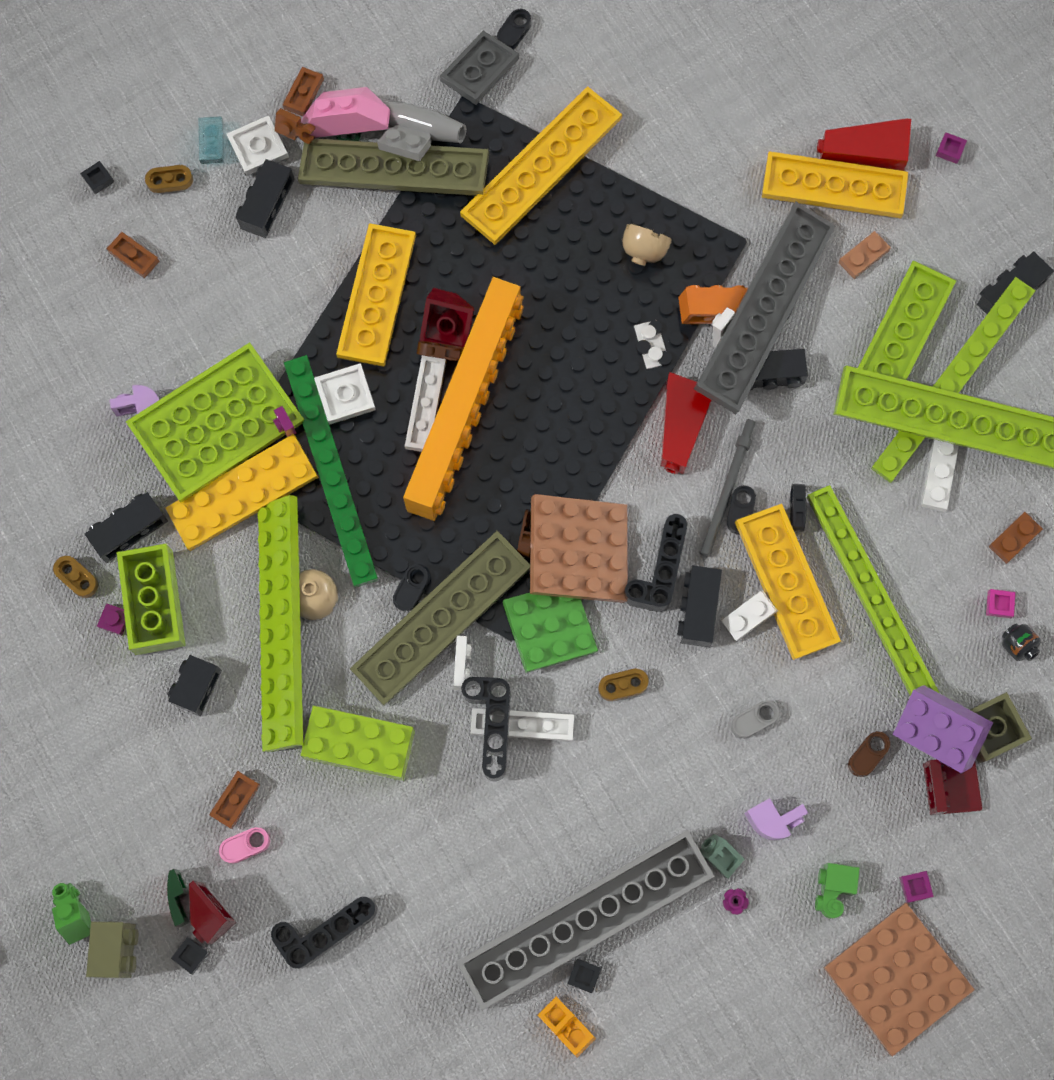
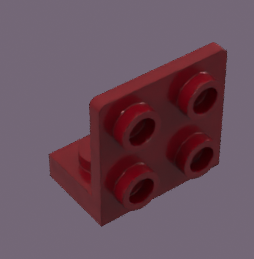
(950, 790)

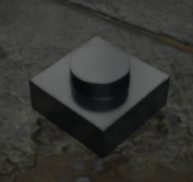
(97, 177)
(190, 955)
(584, 975)

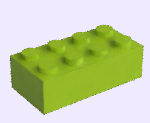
(151, 599)
(358, 743)

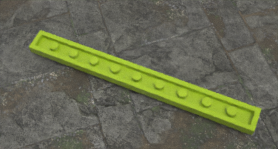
(960, 370)
(870, 590)

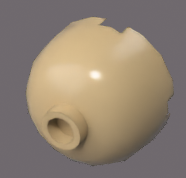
(644, 244)
(317, 594)

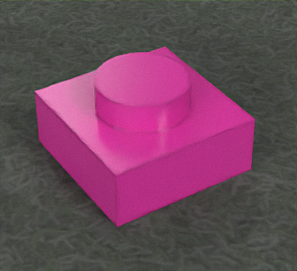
(1000, 603)

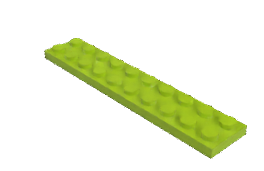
(946, 416)
(280, 625)

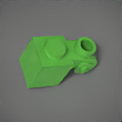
(835, 880)
(70, 915)

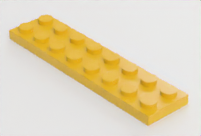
(541, 165)

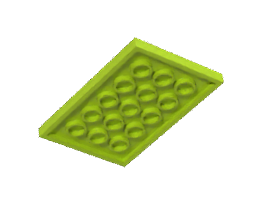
(213, 422)

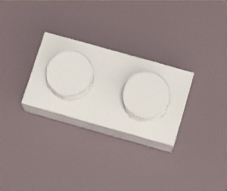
(720, 324)
(655, 353)
(749, 615)
(463, 652)

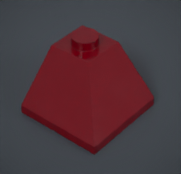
(446, 318)
(207, 914)

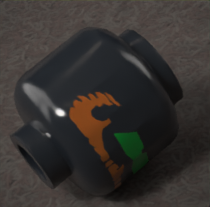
(1021, 642)

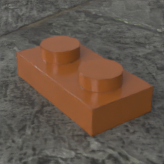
(303, 91)
(133, 255)
(1015, 537)
(234, 800)

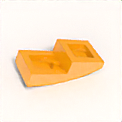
(566, 1026)

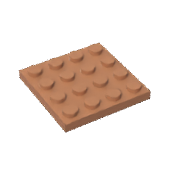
(578, 548)
(898, 979)

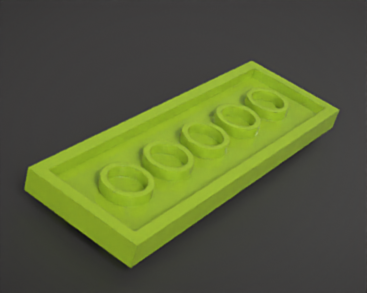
(907, 322)

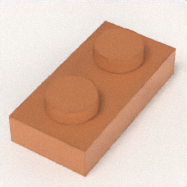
(864, 255)

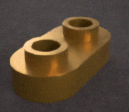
(169, 176)
(76, 578)
(623, 685)

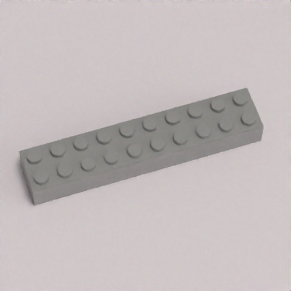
(584, 919)

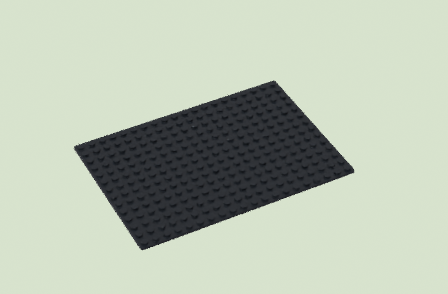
(569, 375)

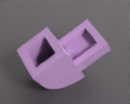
(128, 404)
(768, 822)

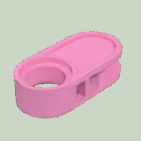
(239, 847)

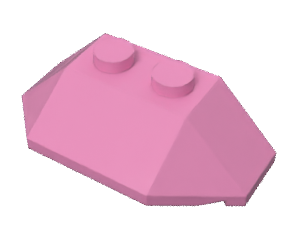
(347, 112)

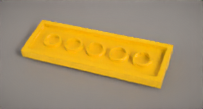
(835, 184)
(376, 295)
(242, 492)
(787, 581)

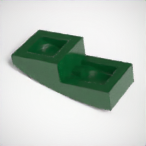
(175, 890)

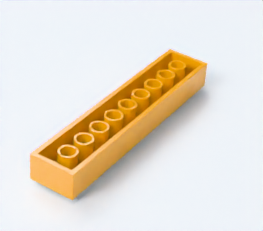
(463, 400)

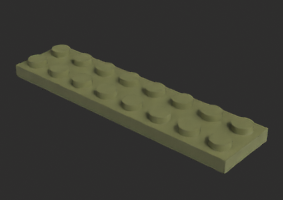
(365, 166)
(440, 618)

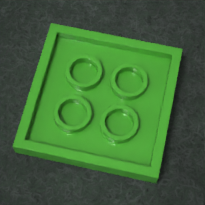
(549, 629)

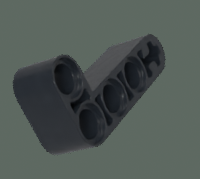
(663, 562)
(492, 729)
(329, 928)

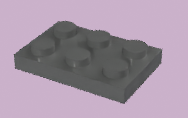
(479, 67)

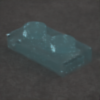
(211, 140)

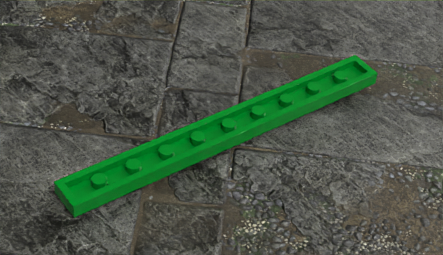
(331, 472)

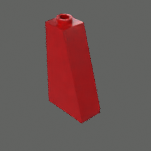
(869, 144)
(682, 422)

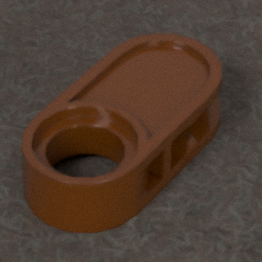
(439, 350)
(524, 544)
(865, 758)

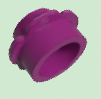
(729, 905)

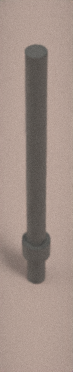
(743, 444)

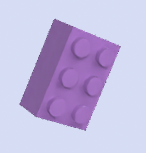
(942, 728)

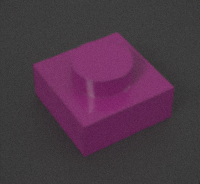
(951, 148)
(283, 422)
(112, 620)
(916, 886)

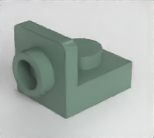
(721, 855)

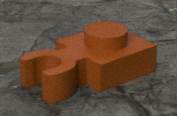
(291, 126)

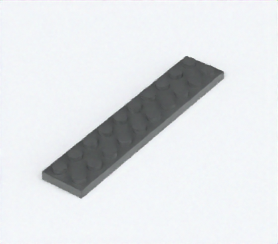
(764, 308)

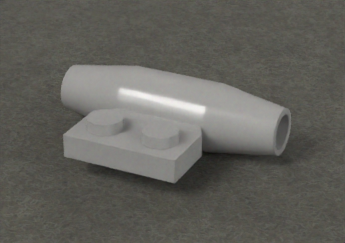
(415, 128)

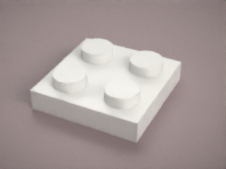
(256, 143)
(344, 393)

